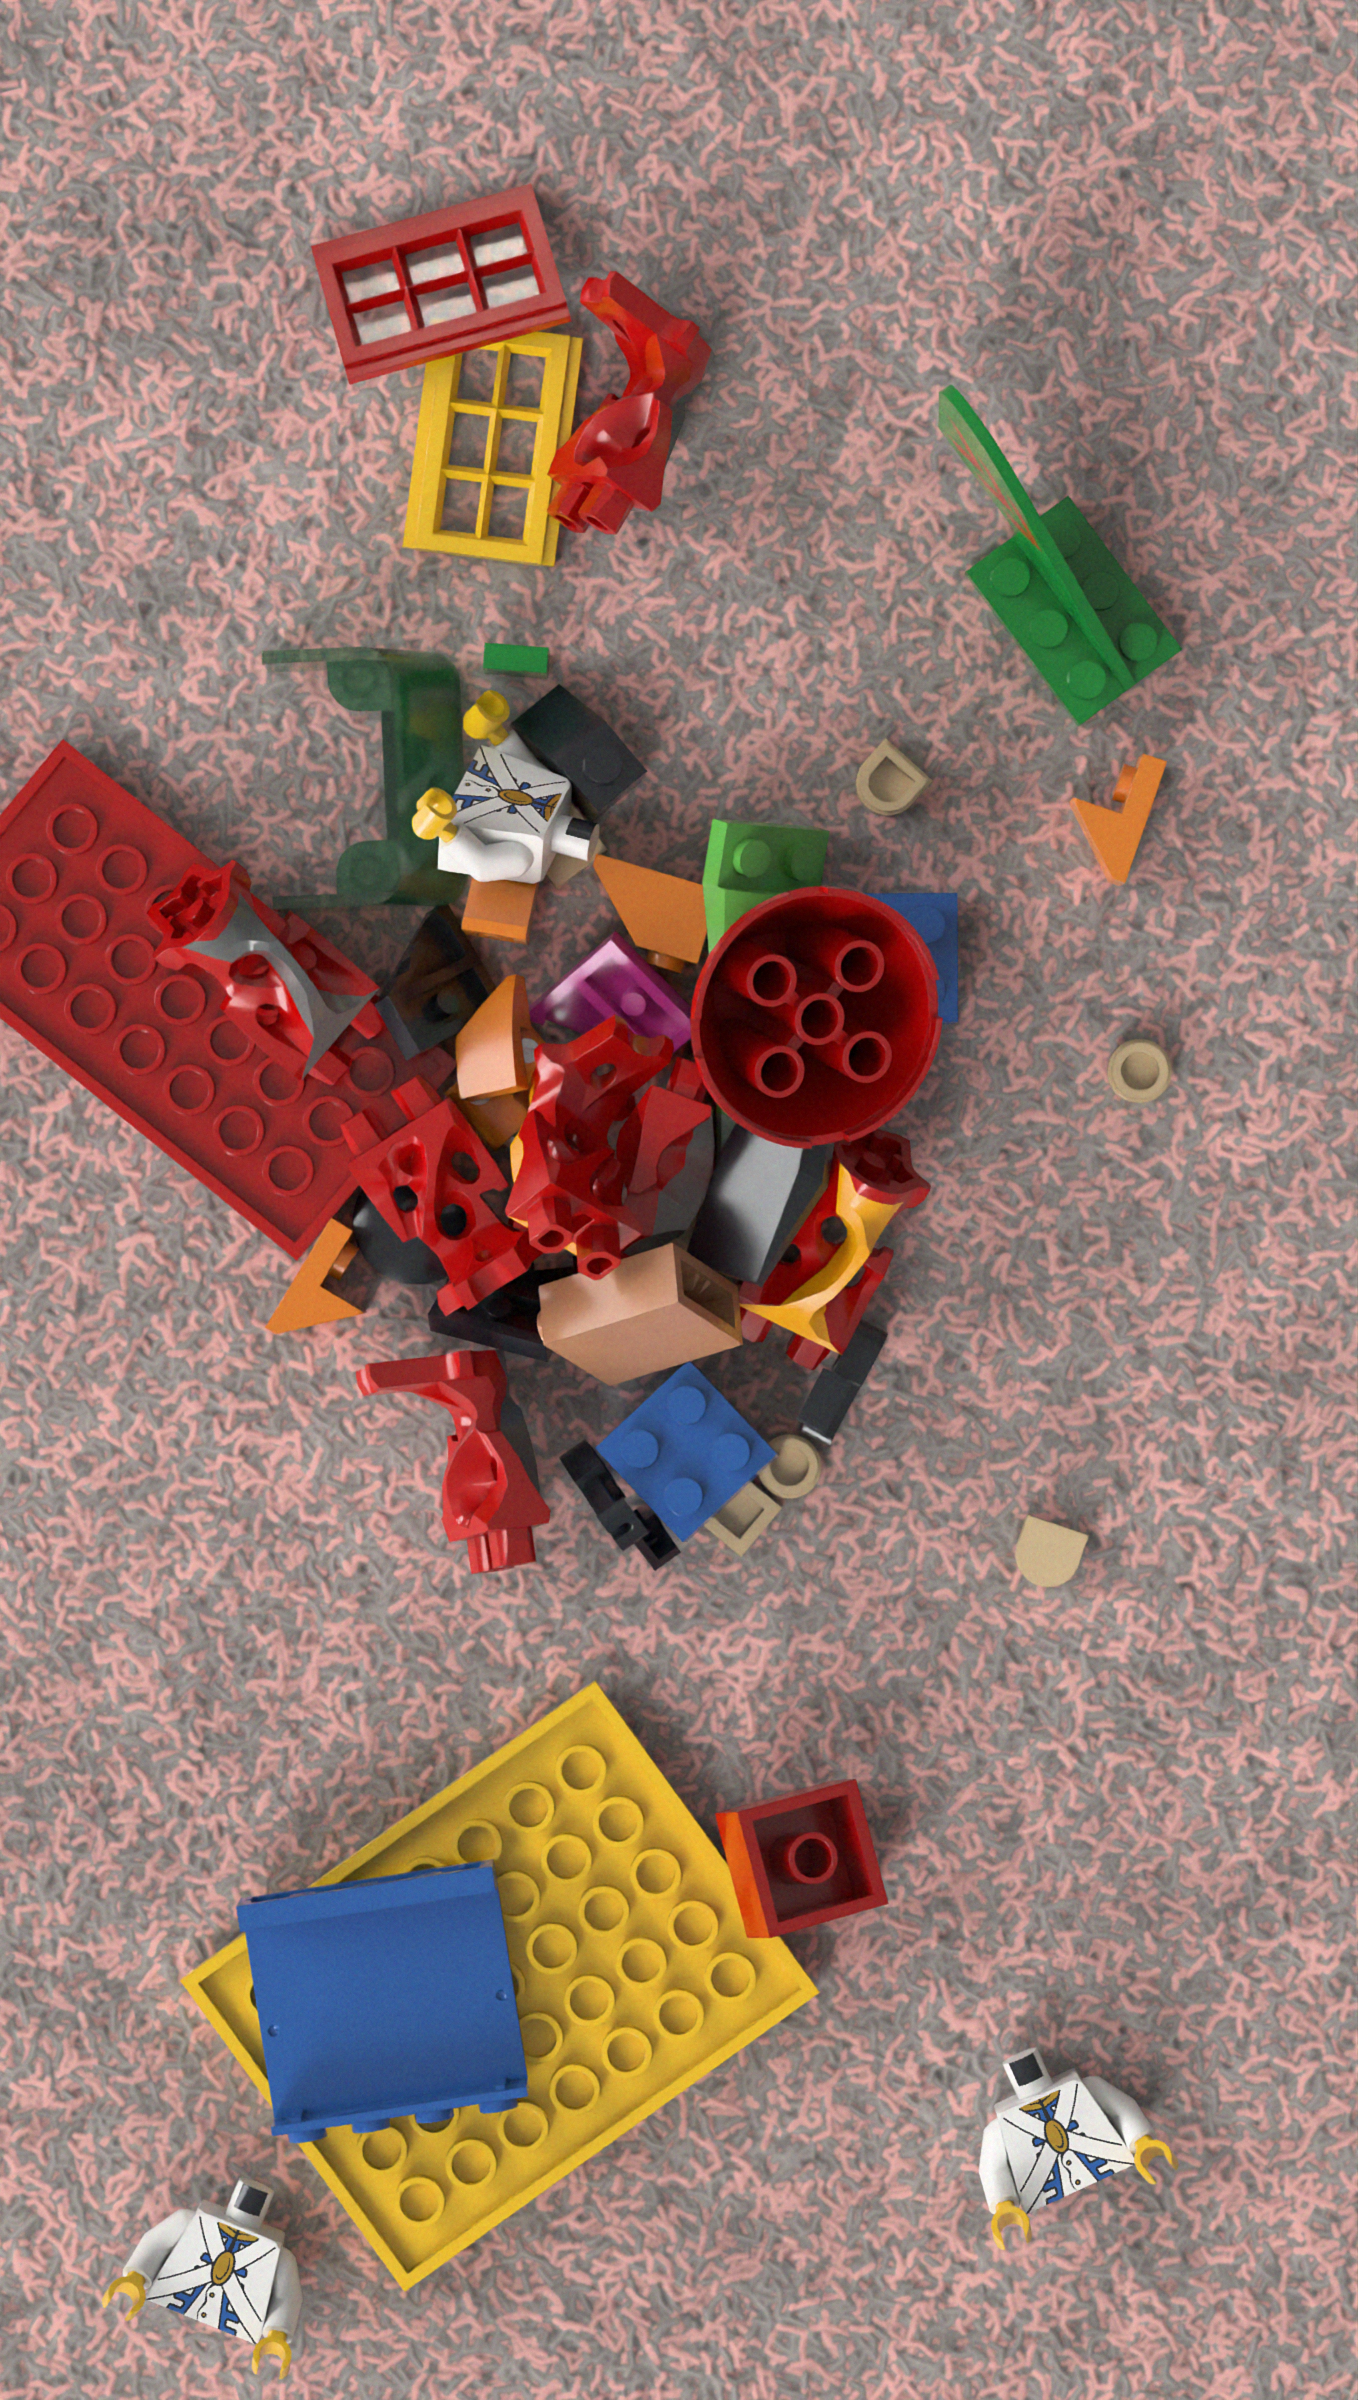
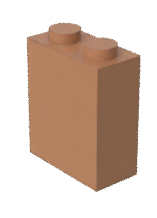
(641, 1315)

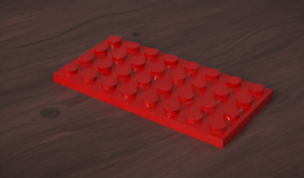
(151, 1039)

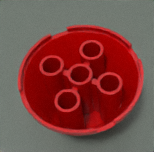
(816, 1017)

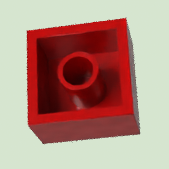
(801, 1858)

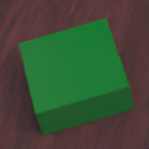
(516, 660)

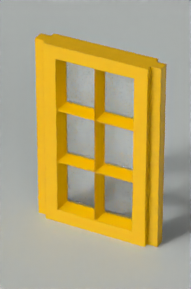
(487, 447)

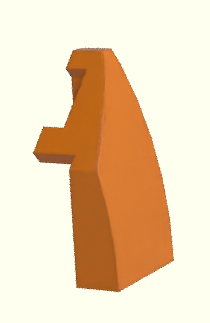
(491, 1045)

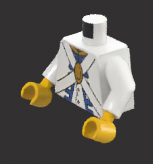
(506, 810)
(1058, 2140)
(221, 2271)

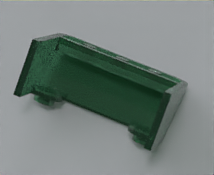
(420, 751)

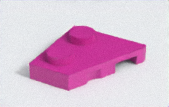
(619, 983)

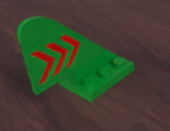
(1057, 584)

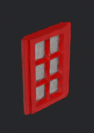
(440, 283)

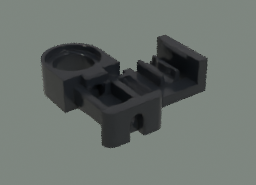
(839, 1386)
(612, 1510)

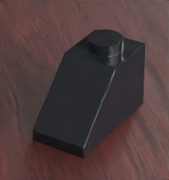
(580, 748)

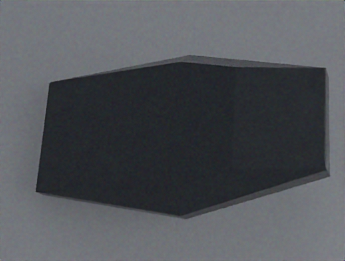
(757, 1204)

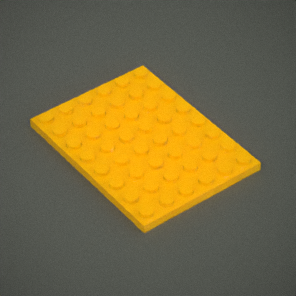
(619, 1968)

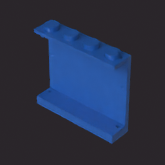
(385, 2000)

